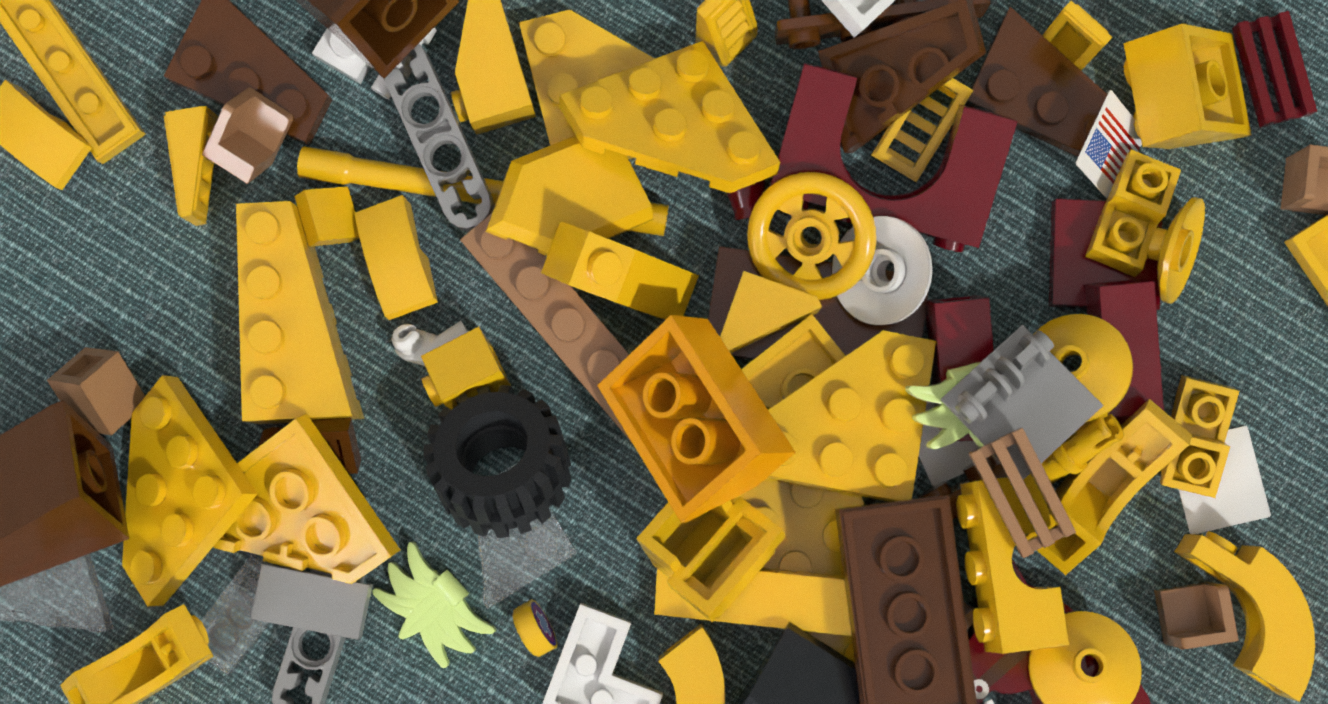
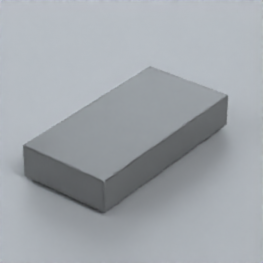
(311, 601)

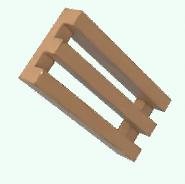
(1044, 536)

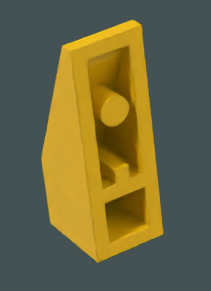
(489, 71)
(618, 272)

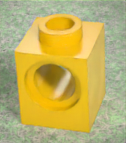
(462, 368)

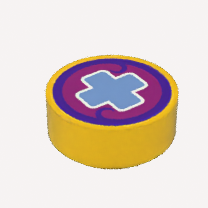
(534, 628)

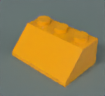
(694, 417)

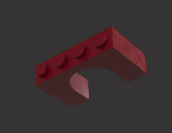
(948, 206)
(965, 335)

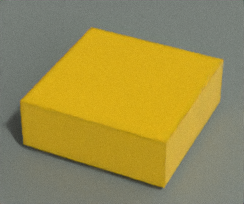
(327, 216)

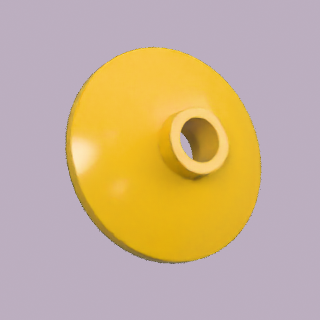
(1177, 249)
(1104, 353)
(1058, 671)

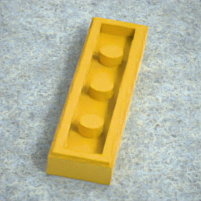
(71, 76)
(773, 600)

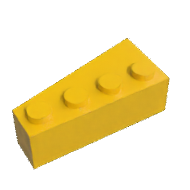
(286, 324)

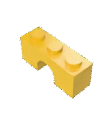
(1008, 611)

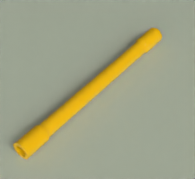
(347, 169)

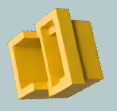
(712, 554)

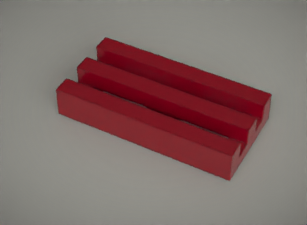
(1293, 65)

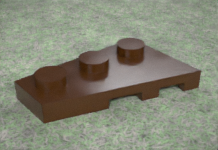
(228, 54)
(903, 66)
(1036, 87)

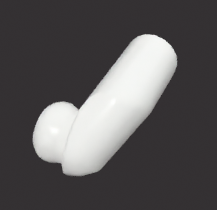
(413, 343)

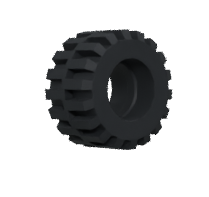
(488, 424)

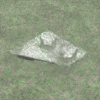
(521, 558)
(58, 597)

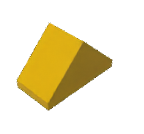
(763, 309)

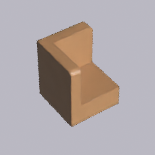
(248, 135)
(1306, 181)
(98, 388)
(1196, 615)

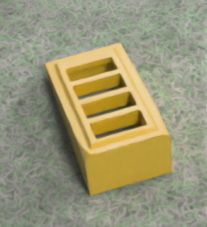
(725, 28)
(1077, 35)
(882, 152)
(191, 171)

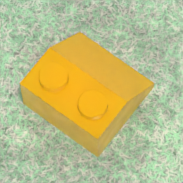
(1186, 87)

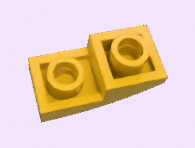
(38, 138)
(1132, 213)
(394, 257)
(1206, 413)

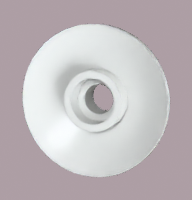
(874, 296)

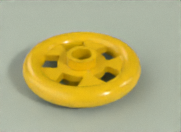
(841, 203)

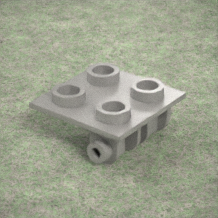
(1023, 389)

